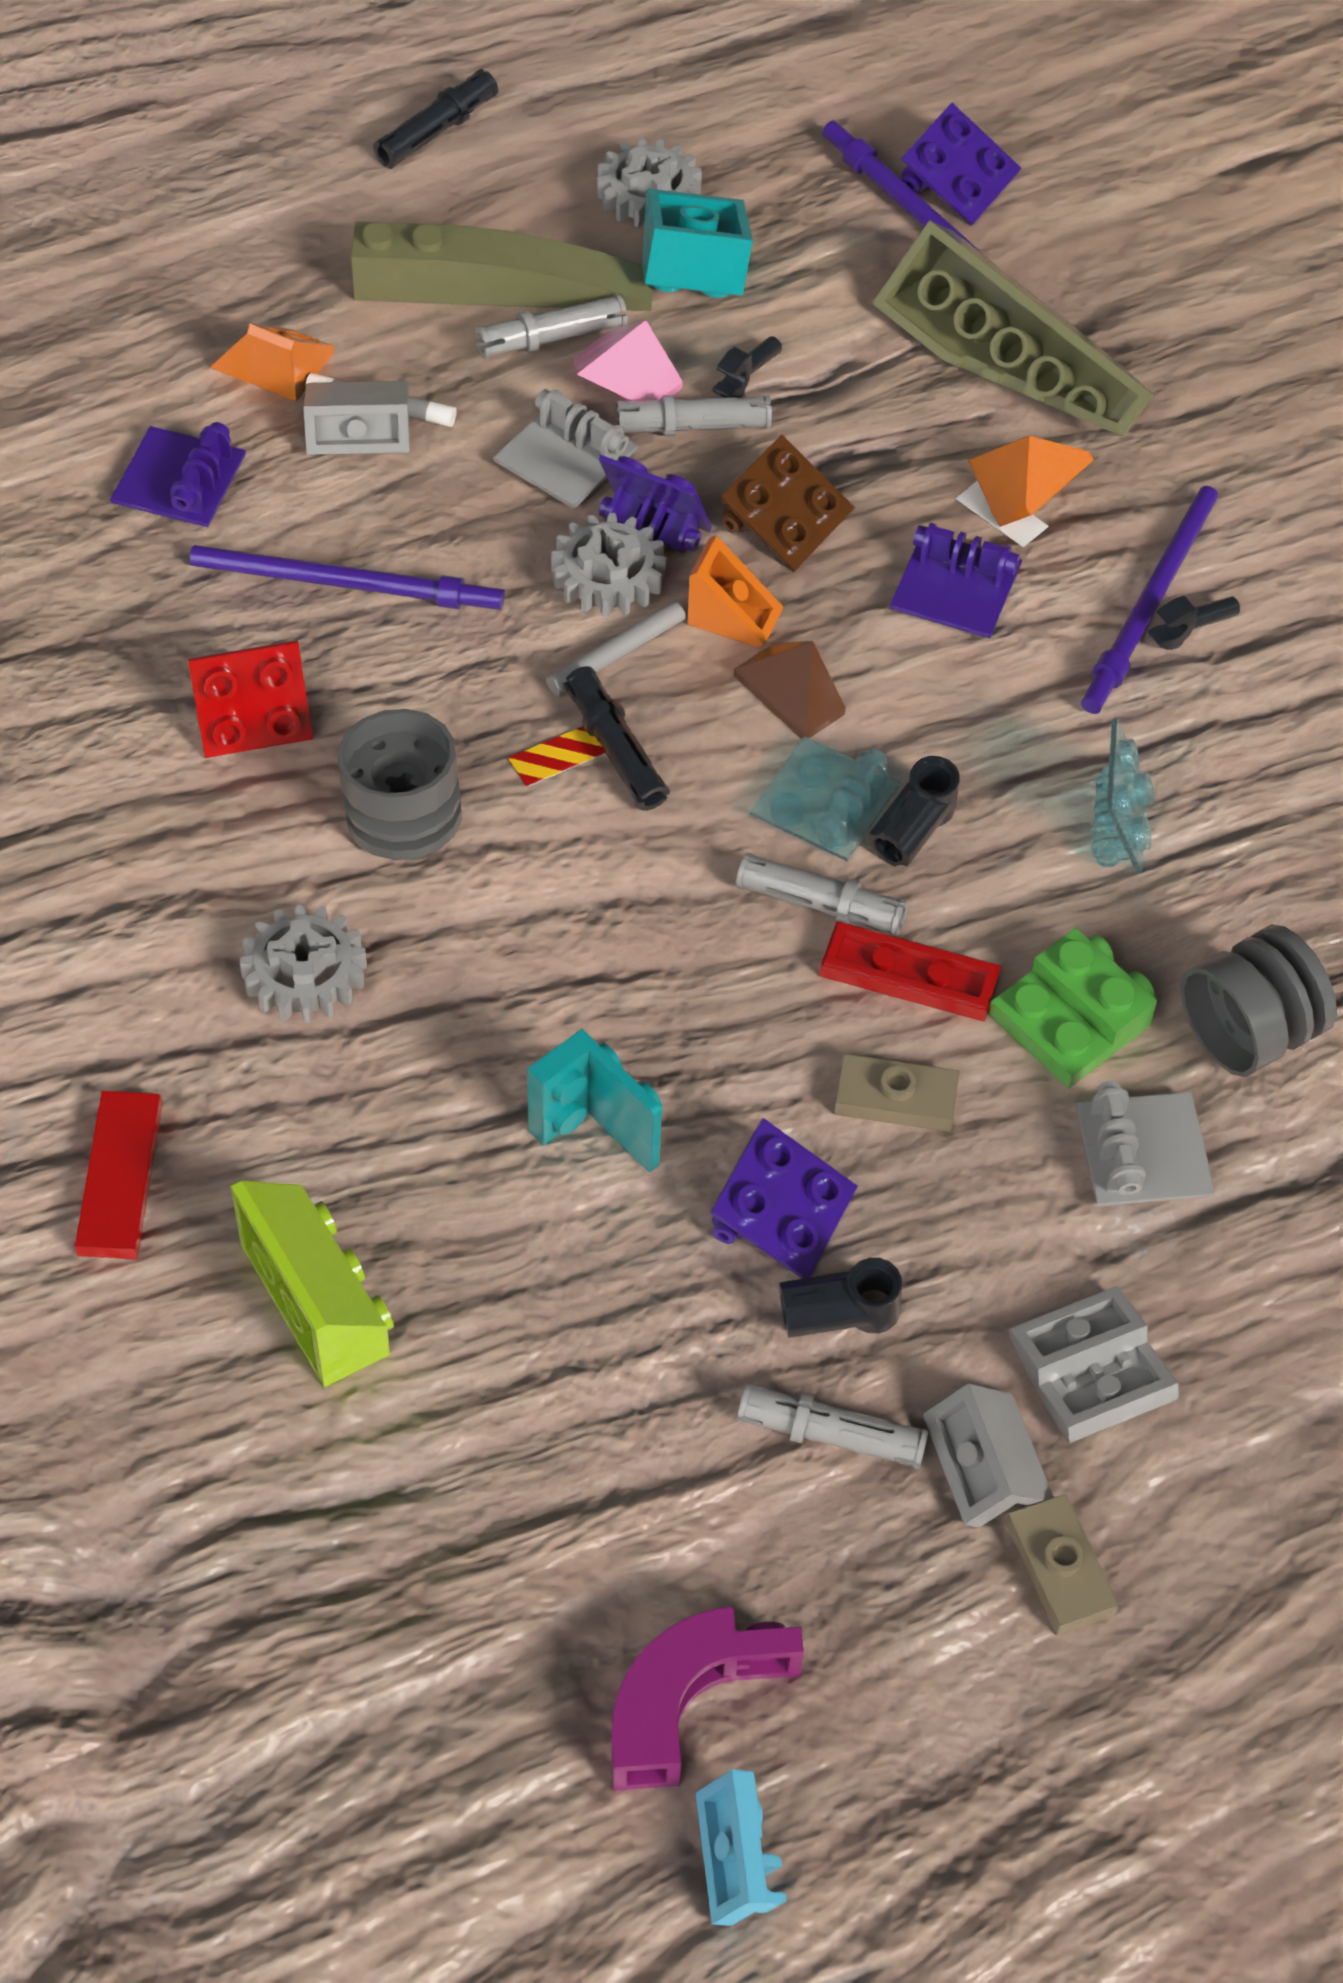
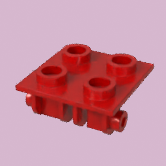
(250, 699)

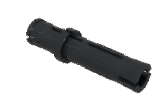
(450, 109)
(605, 721)

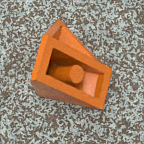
(275, 359)
(1026, 475)
(729, 598)

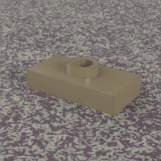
(896, 1092)
(1061, 1564)

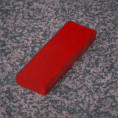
(910, 971)
(119, 1175)

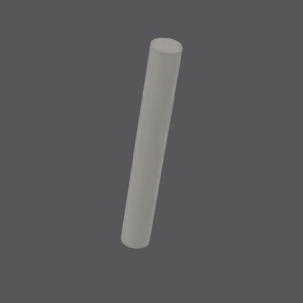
(621, 644)

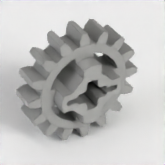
(627, 175)
(608, 564)
(303, 963)

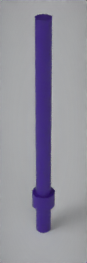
(863, 158)
(448, 591)
(1114, 663)

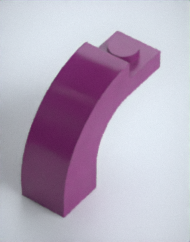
(673, 1673)

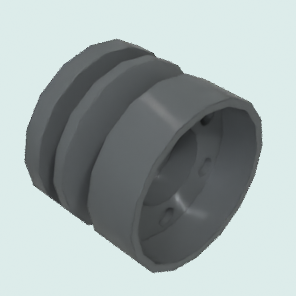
(400, 784)
(1258, 1000)

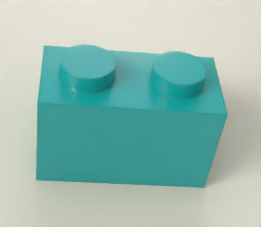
(695, 243)

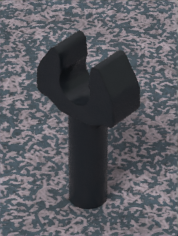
(740, 365)
(1183, 617)

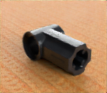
(915, 812)
(836, 1300)

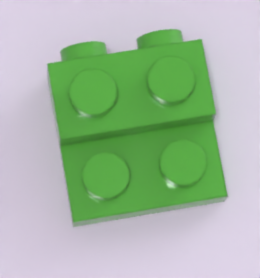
(1075, 1006)

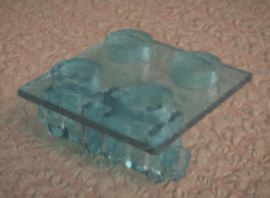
(827, 796)
(1121, 804)

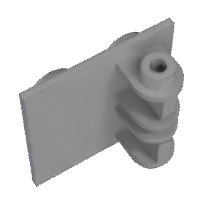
(563, 449)
(1143, 1147)

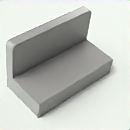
(356, 417)
(986, 1453)

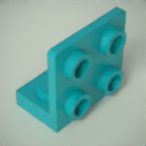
(590, 1079)

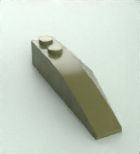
(486, 268)
(1003, 332)

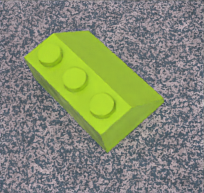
(311, 1278)

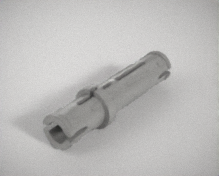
(532, 330)
(694, 414)
(836, 898)
(834, 1426)

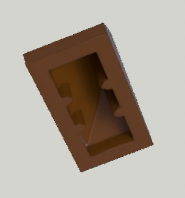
(793, 686)

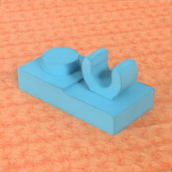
(732, 1849)

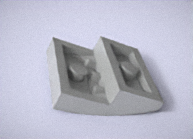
(1093, 1364)

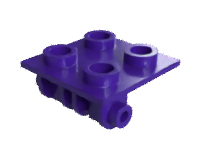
(958, 164)
(180, 474)
(643, 494)
(956, 580)
(782, 1200)

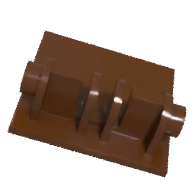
(784, 503)

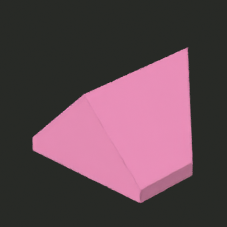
(630, 364)

